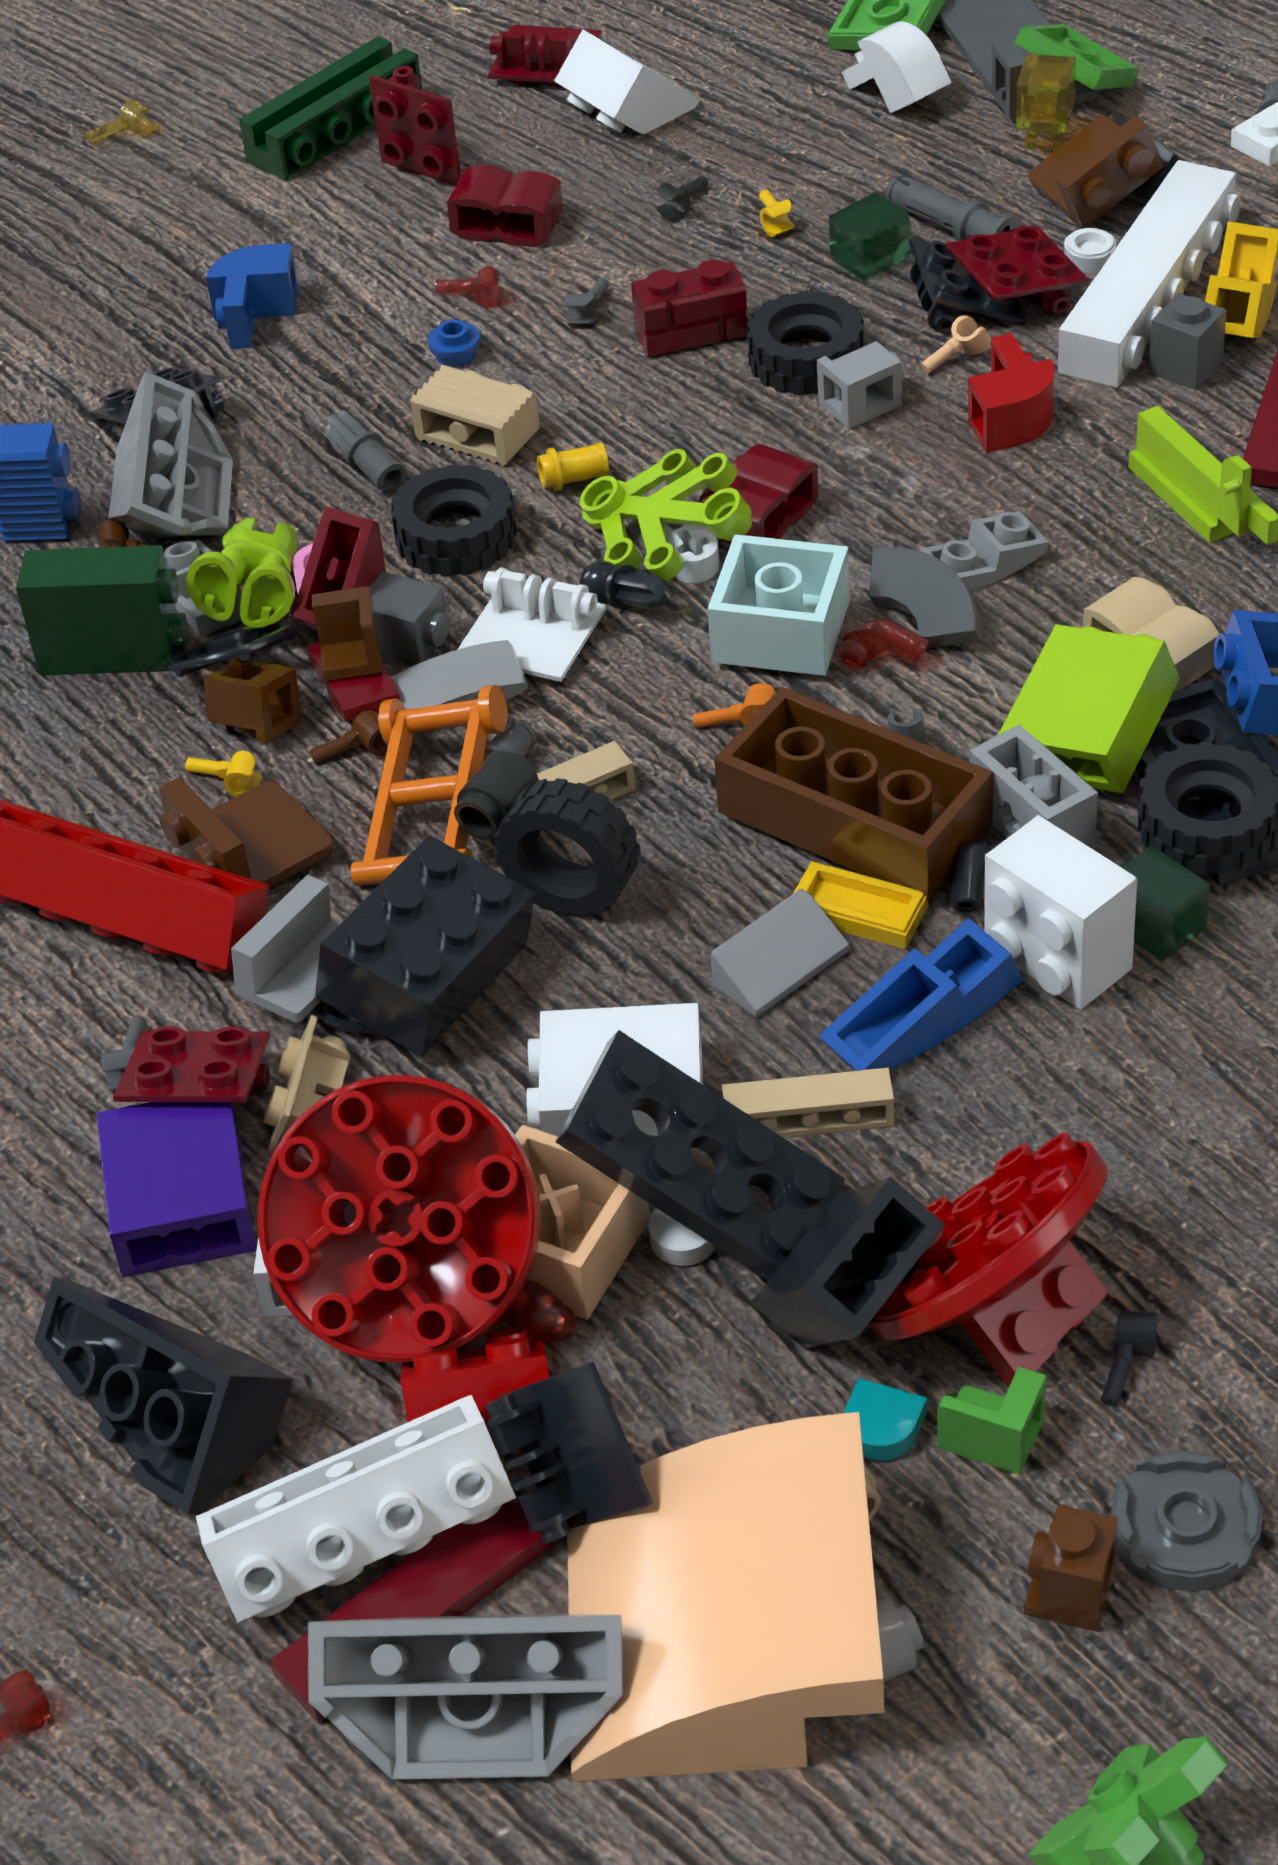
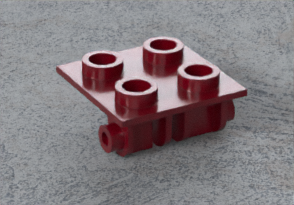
(532, 52)
(415, 127)
(1020, 265)
(195, 1066)

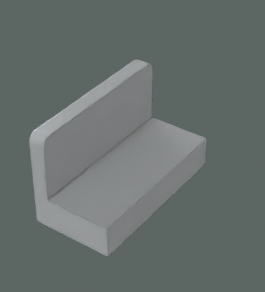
(280, 954)

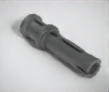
(945, 211)

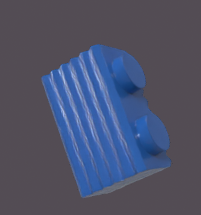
(35, 485)

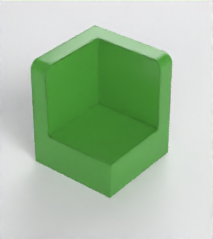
(994, 1426)

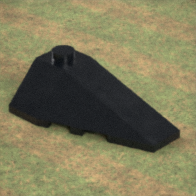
(171, 1397)

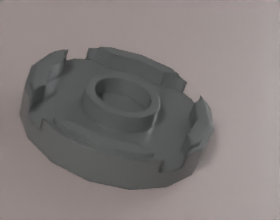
(1186, 1521)

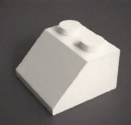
(620, 87)

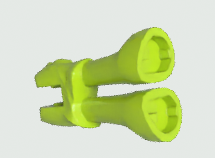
(252, 559)

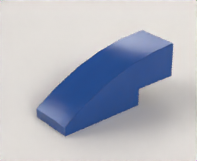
(924, 1000)

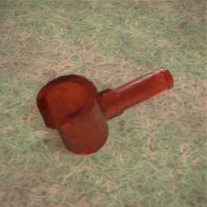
(482, 287)
(23, 1705)

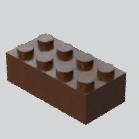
(853, 791)

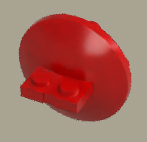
(398, 1218)
(1007, 1259)

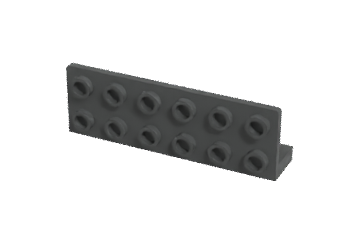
(986, 39)

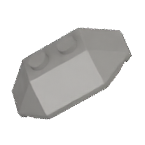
(170, 466)
(466, 1689)

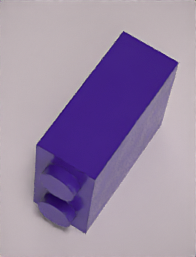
(174, 1184)

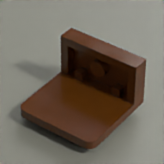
(1097, 168)
(251, 835)

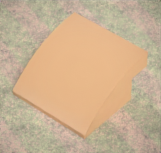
(735, 1602)

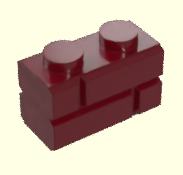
(689, 307)

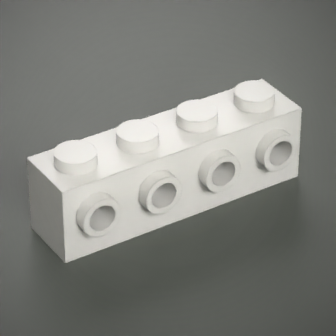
(354, 1509)

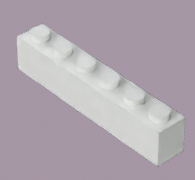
(1146, 271)

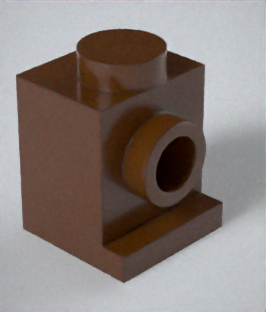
(253, 698)
(1072, 1568)

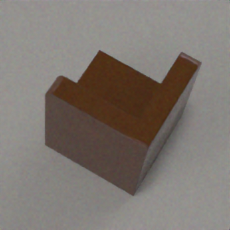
(347, 633)

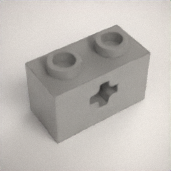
(1030, 783)

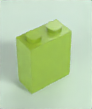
(1096, 700)

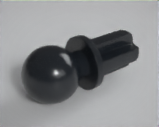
(623, 585)

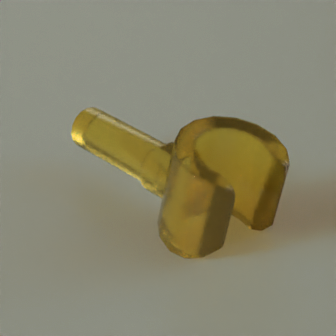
(128, 118)

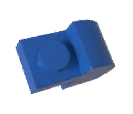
(252, 285)

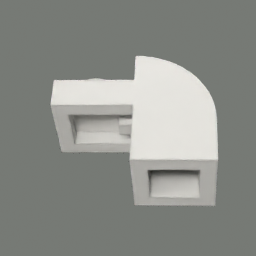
(901, 64)

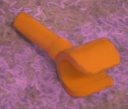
(754, 700)

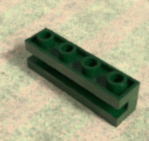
(320, 110)

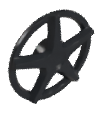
(230, 645)

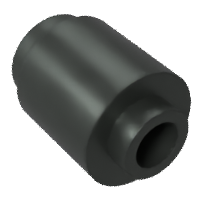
(492, 793)

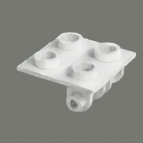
(540, 620)

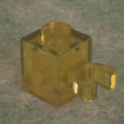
(1045, 97)

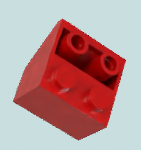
(484, 1372)

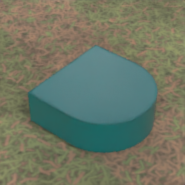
(887, 1418)

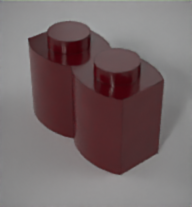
(505, 206)
(775, 487)

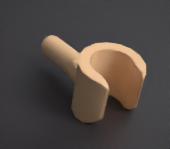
(961, 339)

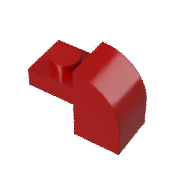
(1012, 400)

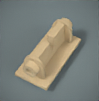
(310, 1067)

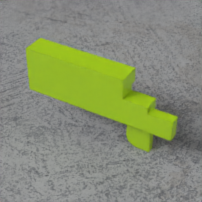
(1196, 485)

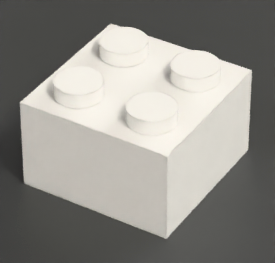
(1060, 911)

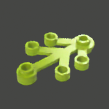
(610, 501)

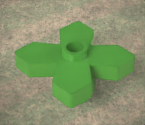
(1137, 1810)

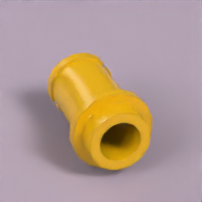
(572, 465)

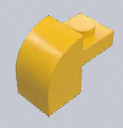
(1246, 278)

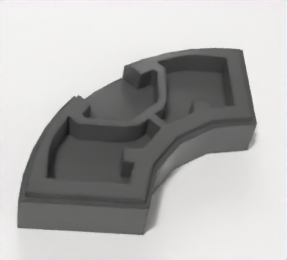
(926, 591)

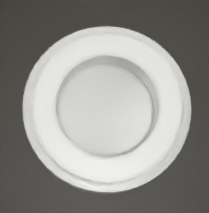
(1089, 248)
(675, 1242)

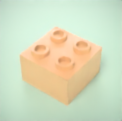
(584, 1223)

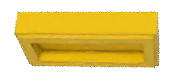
(865, 904)

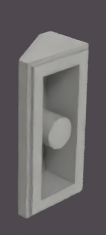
(776, 953)

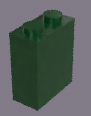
(101, 610)

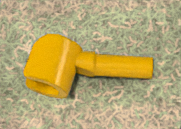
(774, 215)
(237, 774)

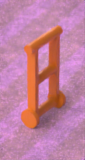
(397, 727)

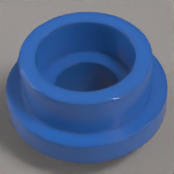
(454, 342)

